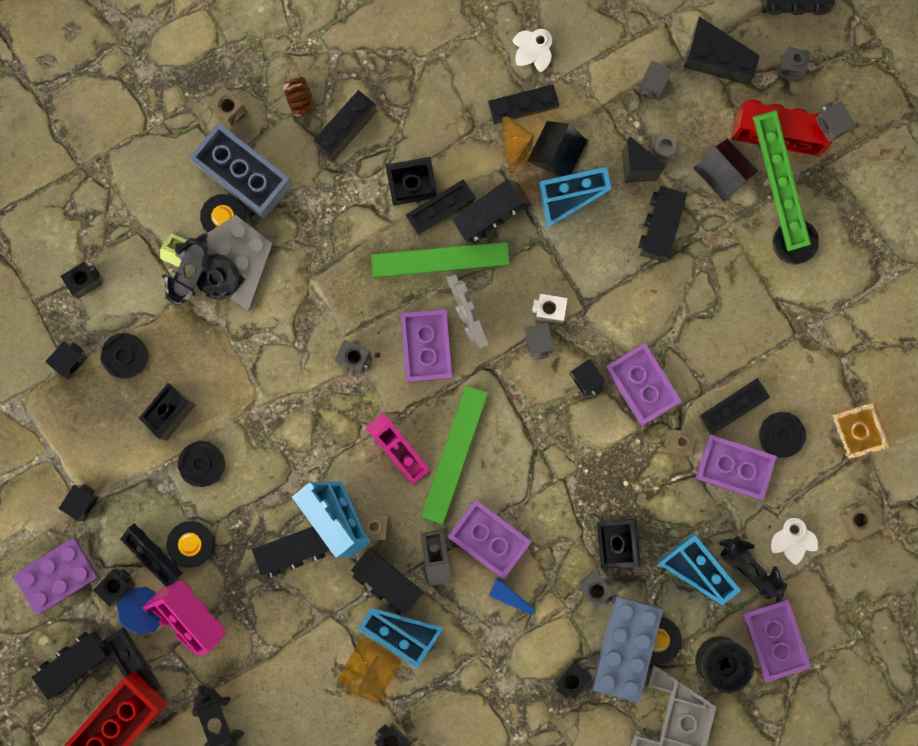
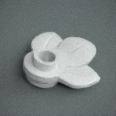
(531, 51)
(794, 544)

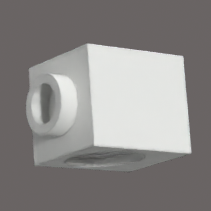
(559, 304)

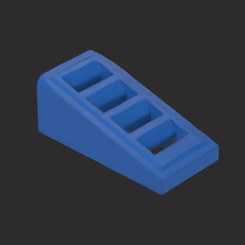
(504, 594)

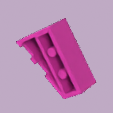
(187, 617)

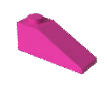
(398, 448)

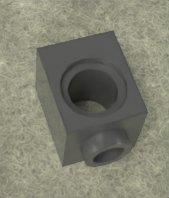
(793, 64)
(654, 81)
(834, 120)
(539, 341)
(343, 357)
(586, 585)

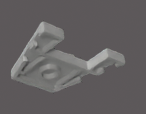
(245, 249)
(466, 311)
(687, 714)

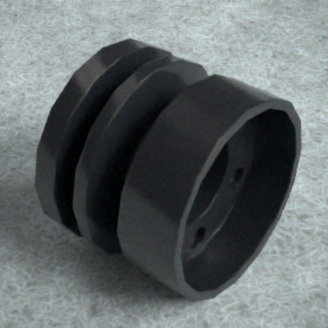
(729, 676)

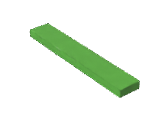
(781, 180)
(440, 260)
(454, 455)

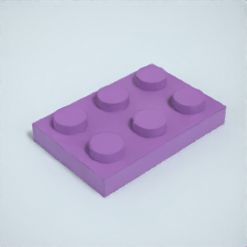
(426, 345)
(643, 384)
(735, 467)
(489, 539)
(56, 576)
(776, 640)

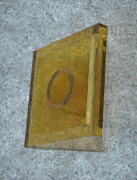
(516, 142)
(861, 430)
(368, 671)

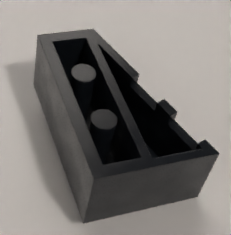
(720, 54)
(491, 211)

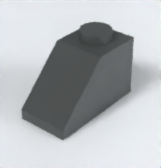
(436, 557)

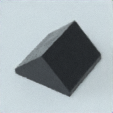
(557, 148)
(639, 163)
(725, 169)
(411, 181)
(166, 412)
(618, 543)

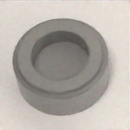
(664, 146)

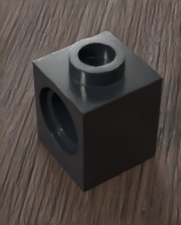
(72, 277)
(66, 359)
(587, 378)
(79, 502)
(104, 588)
(572, 669)
(392, 730)

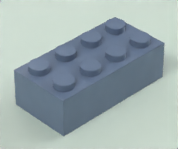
(241, 171)
(627, 648)

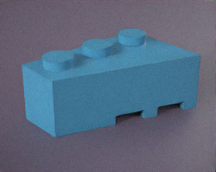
(571, 192)
(333, 517)
(700, 568)
(400, 635)

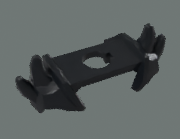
(181, 287)
(766, 583)
(208, 706)

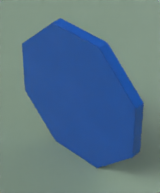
(131, 612)

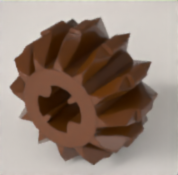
(299, 96)

